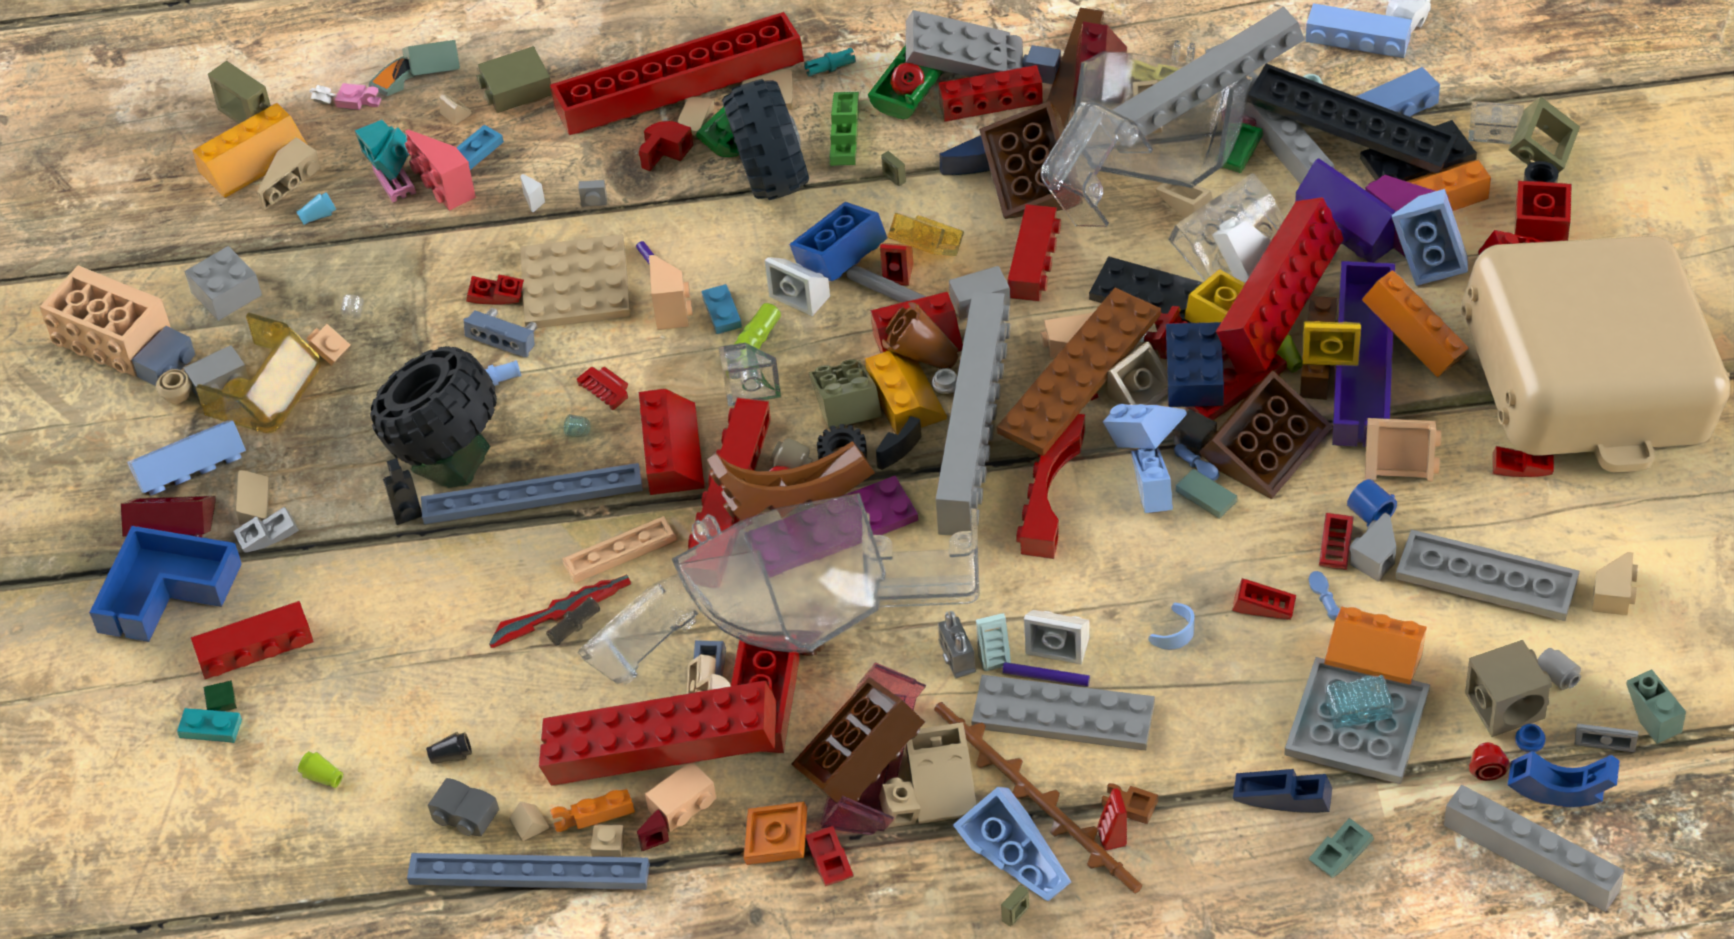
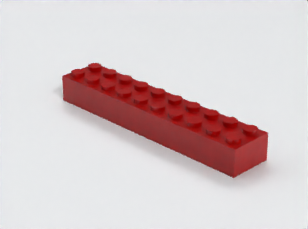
(676, 73)

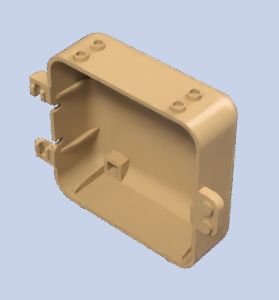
(1595, 348)

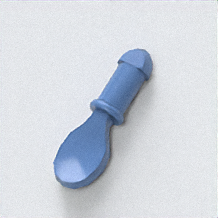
(1203, 467)
(1320, 586)

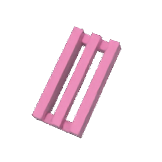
(400, 191)

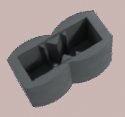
(463, 807)

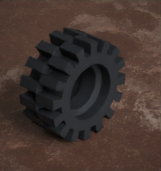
(840, 438)

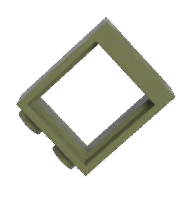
(237, 92)
(1552, 123)

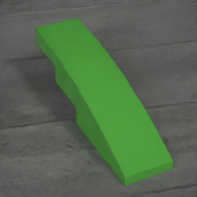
(844, 128)

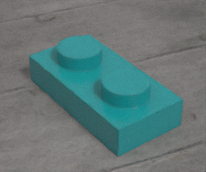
(209, 725)

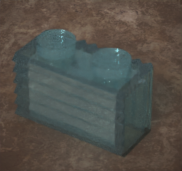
(1358, 701)

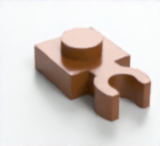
(1137, 802)

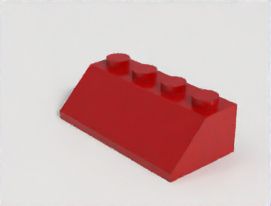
(670, 442)

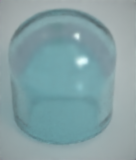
(576, 426)

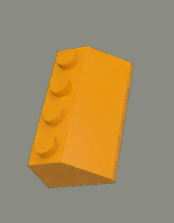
(245, 150)

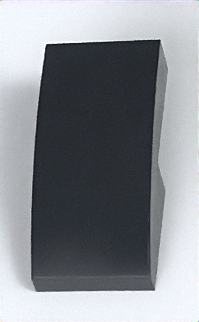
(897, 446)

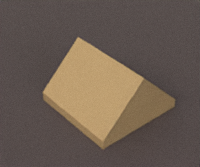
(1138, 378)

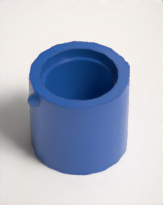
(1371, 501)

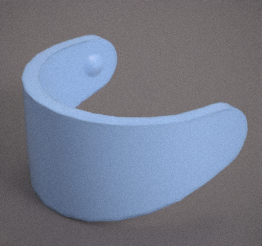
(1181, 638)

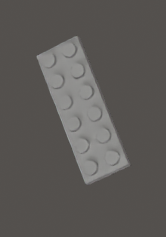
(1487, 575)
(1064, 712)

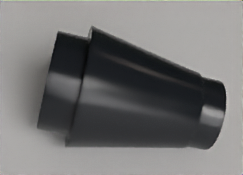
(450, 748)

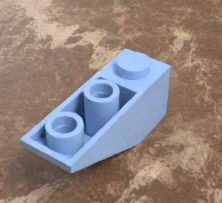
(1152, 480)

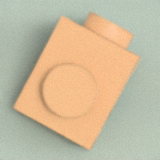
(328, 344)

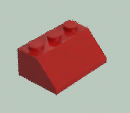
(936, 306)

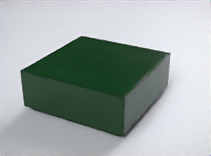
(220, 696)

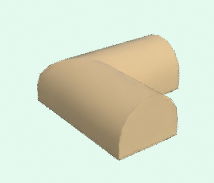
(702, 675)

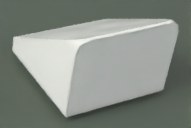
(533, 192)

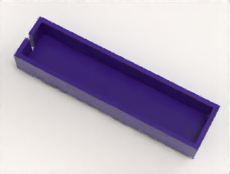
(1365, 388)

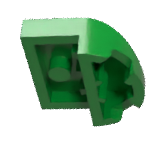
(718, 135)

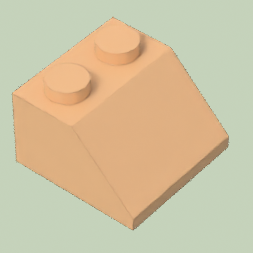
(669, 295)

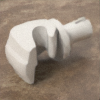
(1410, 9)

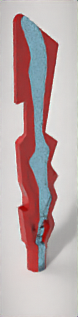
(522, 625)

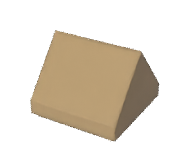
(453, 109)
(528, 820)

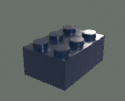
(1194, 365)

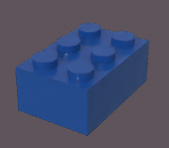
(839, 240)

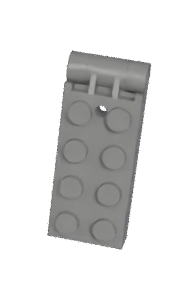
(960, 46)

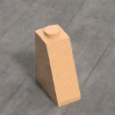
(1060, 331)

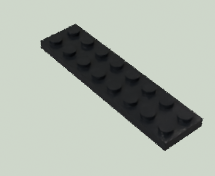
(1352, 118)

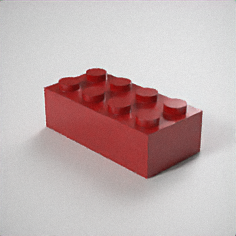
(779, 672)

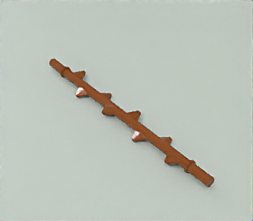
(1046, 801)

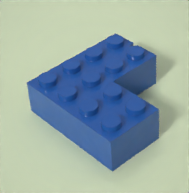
(161, 567)

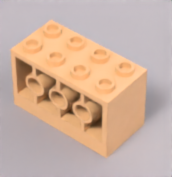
(102, 318)

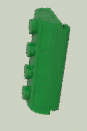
(889, 102)

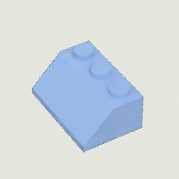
(1431, 238)

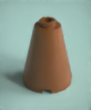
(919, 338)

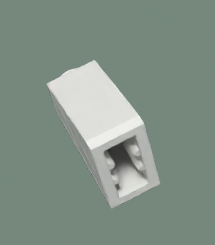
(1240, 246)

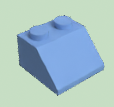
(1141, 424)

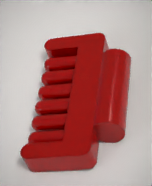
(606, 384)

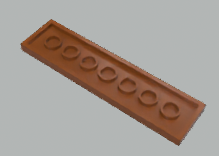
(1078, 371)

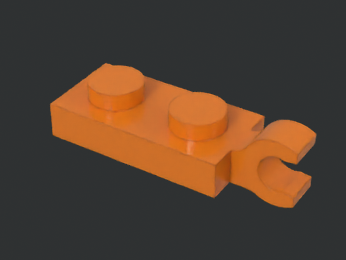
(594, 811)

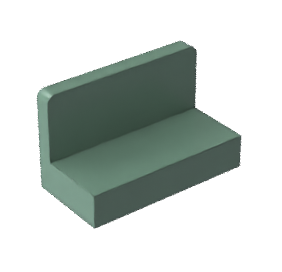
(432, 57)

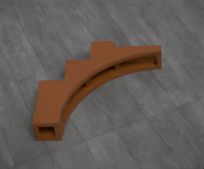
(754, 491)

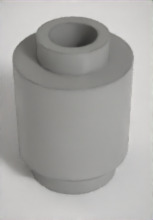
(1560, 668)

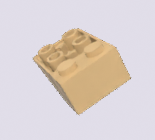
(941, 773)

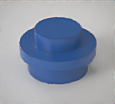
(1530, 738)

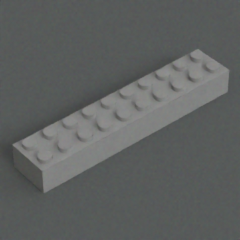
(973, 412)

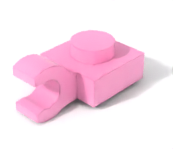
(354, 96)

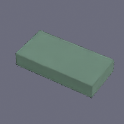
(1206, 493)

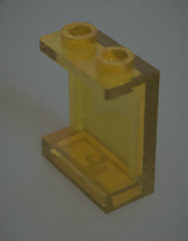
(926, 234)

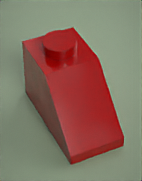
(897, 262)

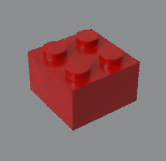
(1543, 210)

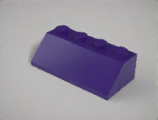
(1359, 215)

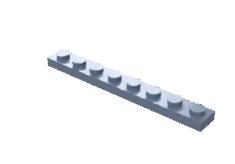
(531, 493)
(528, 871)

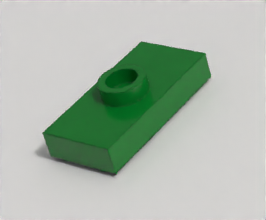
(1244, 147)

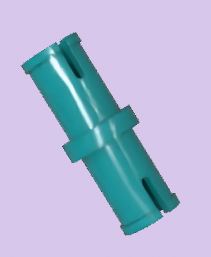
(829, 62)

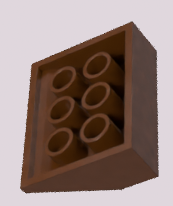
(1016, 155)
(1266, 437)
(858, 742)

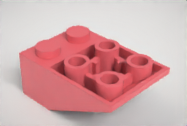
(441, 169)

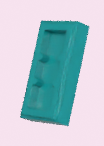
(392, 154)

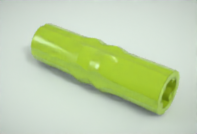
(760, 326)

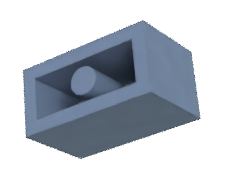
(163, 353)

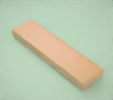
(619, 549)

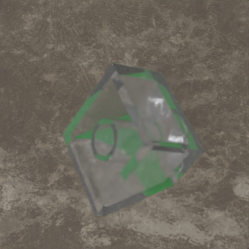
(748, 373)

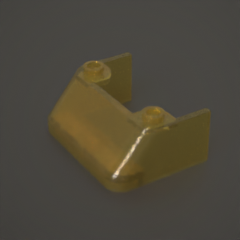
(275, 387)

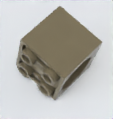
(1508, 687)

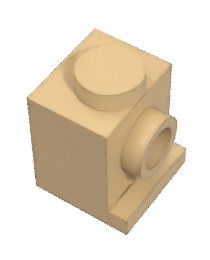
(899, 801)

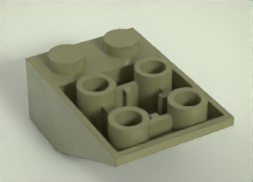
(845, 393)

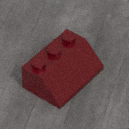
(1093, 40)
(171, 514)

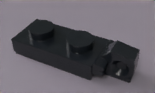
(401, 493)

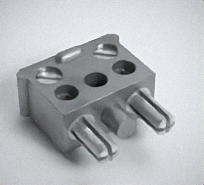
(956, 646)

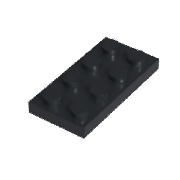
(1382, 164)
(1144, 283)

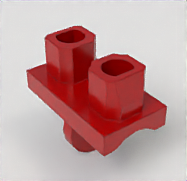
(1158, 338)

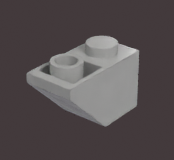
(1376, 549)

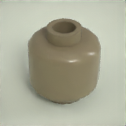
(790, 454)

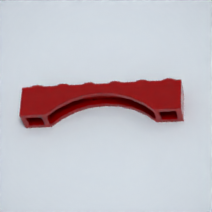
(1041, 526)

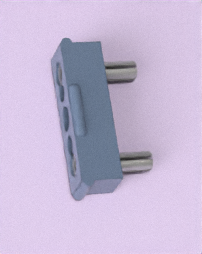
(500, 333)

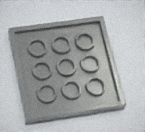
(1369, 748)

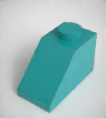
(372, 138)

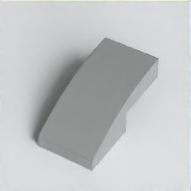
(260, 534)

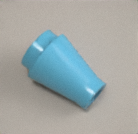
(319, 207)

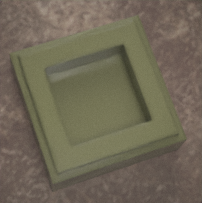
(893, 168)
(1015, 905)

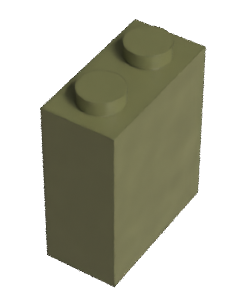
(514, 79)

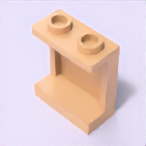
(1401, 448)

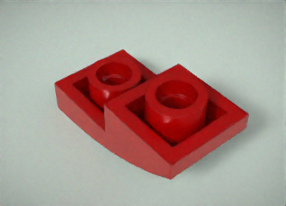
(503, 291)

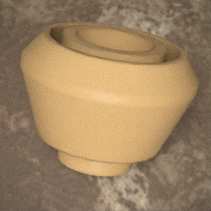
(174, 386)

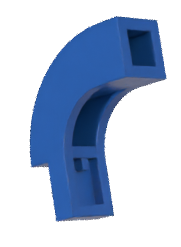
(1560, 785)

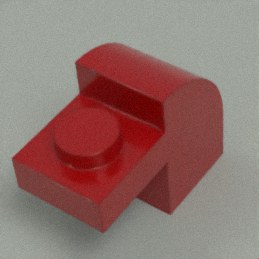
(665, 139)

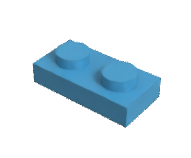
(480, 145)
(721, 309)

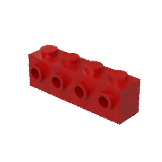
(990, 93)

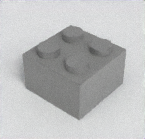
(223, 283)

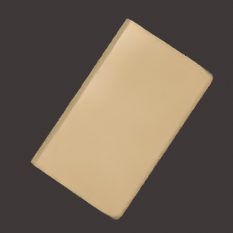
(251, 496)

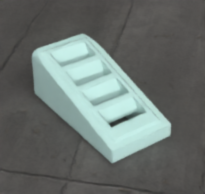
(993, 644)

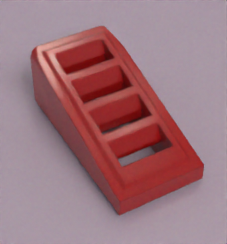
(1341, 522)
(1255, 590)
(1113, 822)

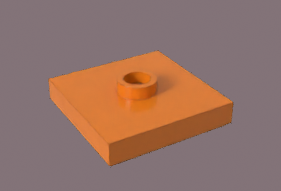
(775, 833)

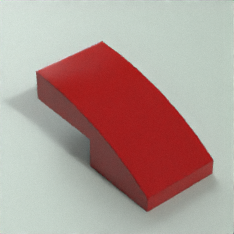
(1521, 464)
(828, 856)

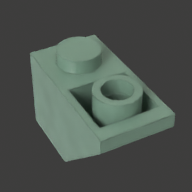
(1656, 706)

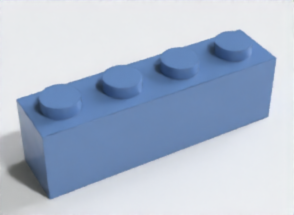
(1406, 93)

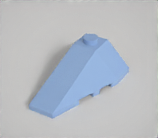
(1009, 838)

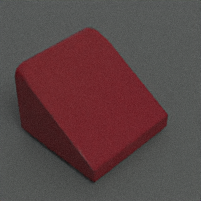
(653, 832)

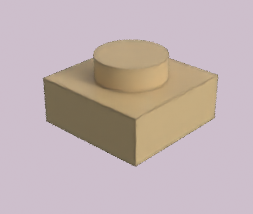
(607, 840)

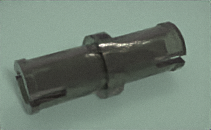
(573, 621)

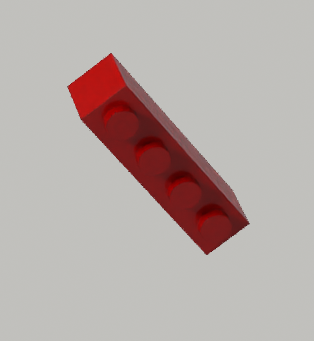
(1032, 252)
(252, 640)

